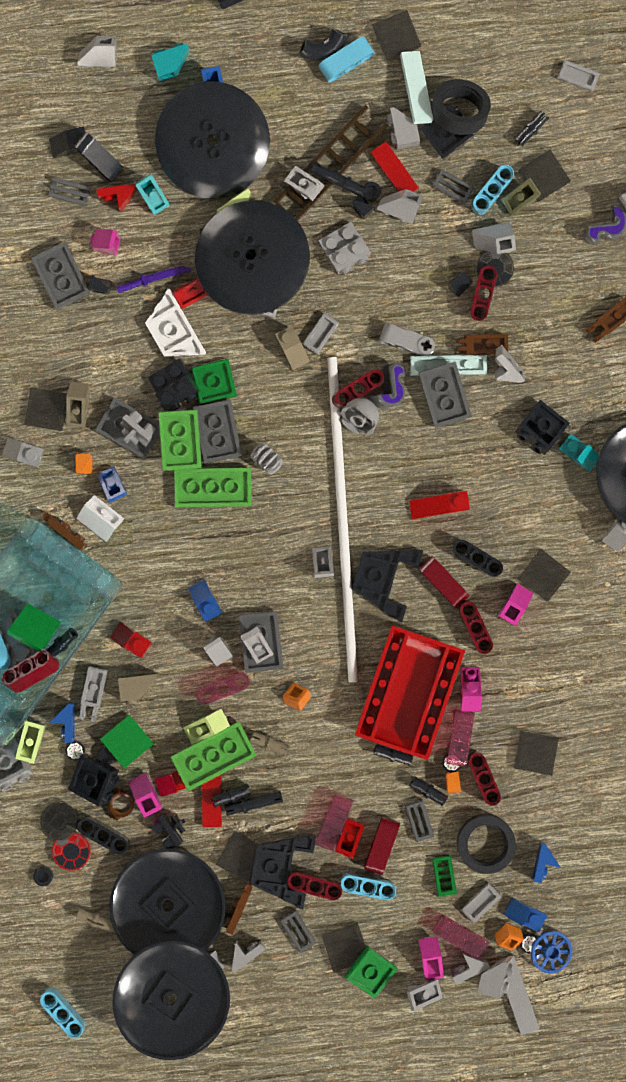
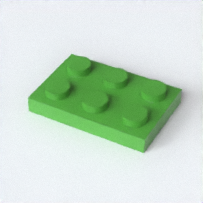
(180, 440)

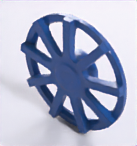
(551, 951)

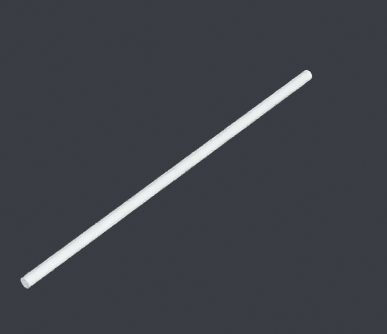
(342, 523)

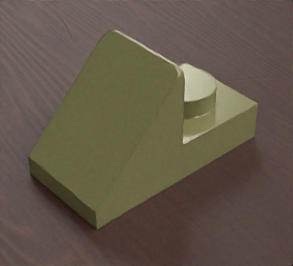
(521, 196)

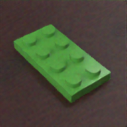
(213, 487)
(213, 756)

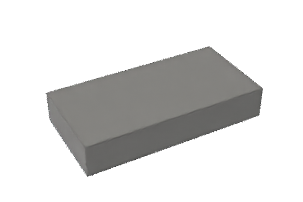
(578, 76)
(320, 333)
(480, 902)

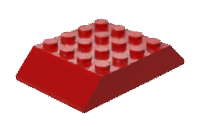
(409, 692)

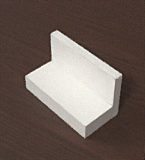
(99, 518)

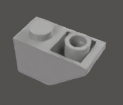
(99, 52)
(404, 133)
(401, 205)
(495, 238)
(616, 535)
(217, 650)
(494, 980)

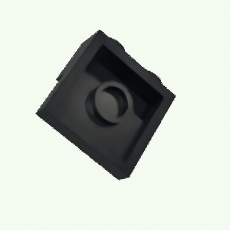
(442, 140)
(174, 385)
(541, 428)
(94, 780)

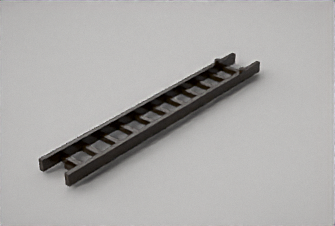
(327, 149)

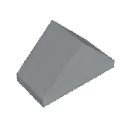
(322, 562)

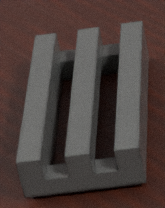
(438, 179)
(71, 184)
(414, 805)
(291, 935)

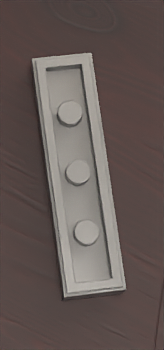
(520, 1001)

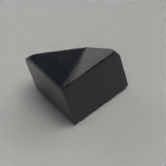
(362, 208)
(460, 284)
(100, 285)

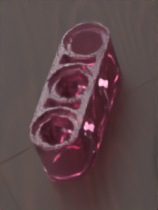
(216, 694)
(460, 738)
(334, 822)
(460, 936)

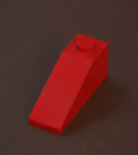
(439, 505)

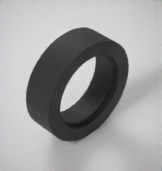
(463, 89)
(486, 867)

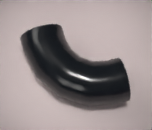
(323, 49)

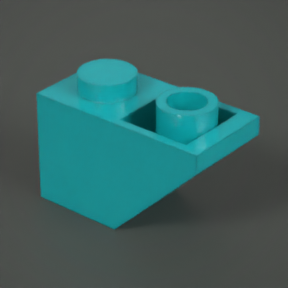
(170, 61)

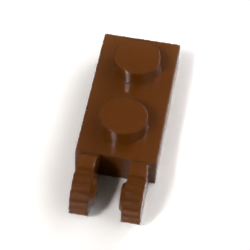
(610, 320)

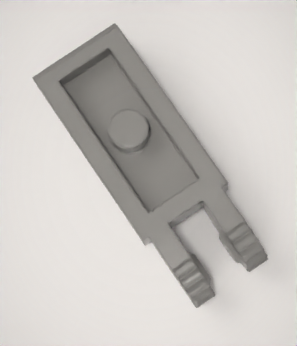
(93, 691)

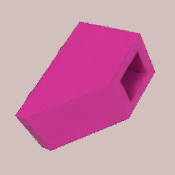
(515, 605)
(470, 689)
(145, 795)

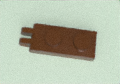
(482, 344)
(63, 528)
(238, 905)

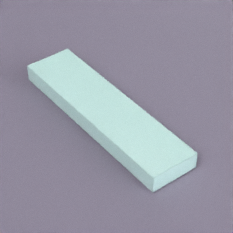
(416, 87)
(465, 363)

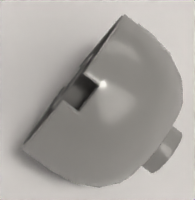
(360, 416)

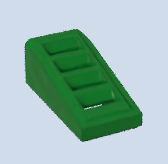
(445, 893)

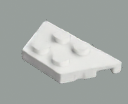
(172, 329)

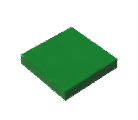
(214, 381)
(33, 628)
(126, 741)
(371, 972)

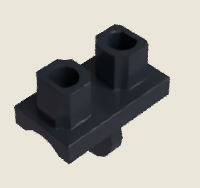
(164, 823)

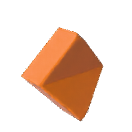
(83, 464)
(296, 696)
(452, 782)
(509, 937)

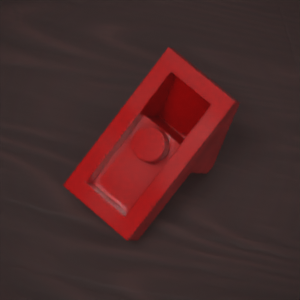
(123, 194)
(130, 639)
(169, 783)
(349, 838)

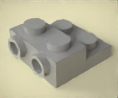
(345, 248)
(12, 769)

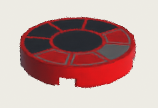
(72, 852)

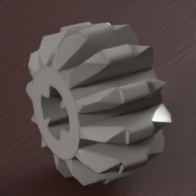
(266, 458)

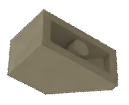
(292, 347)
(77, 404)
(135, 687)

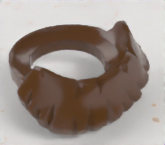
(113, 813)

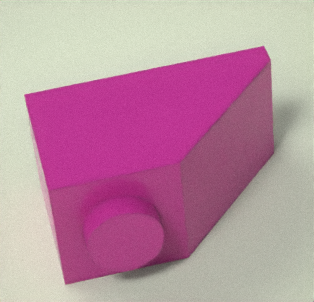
(105, 241)
(431, 958)

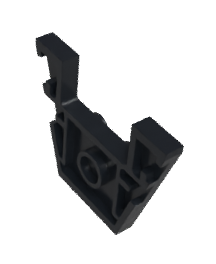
(377, 574)
(273, 865)

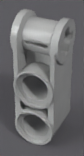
(405, 340)

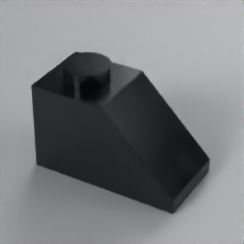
(63, 142)

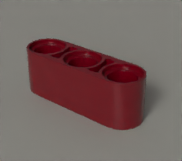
(480, 302)
(366, 386)
(444, 582)
(482, 634)
(30, 671)
(487, 787)
(382, 846)
(307, 878)

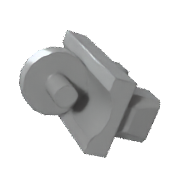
(134, 432)

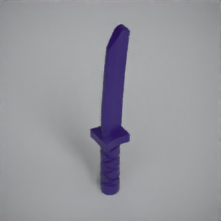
(144, 280)

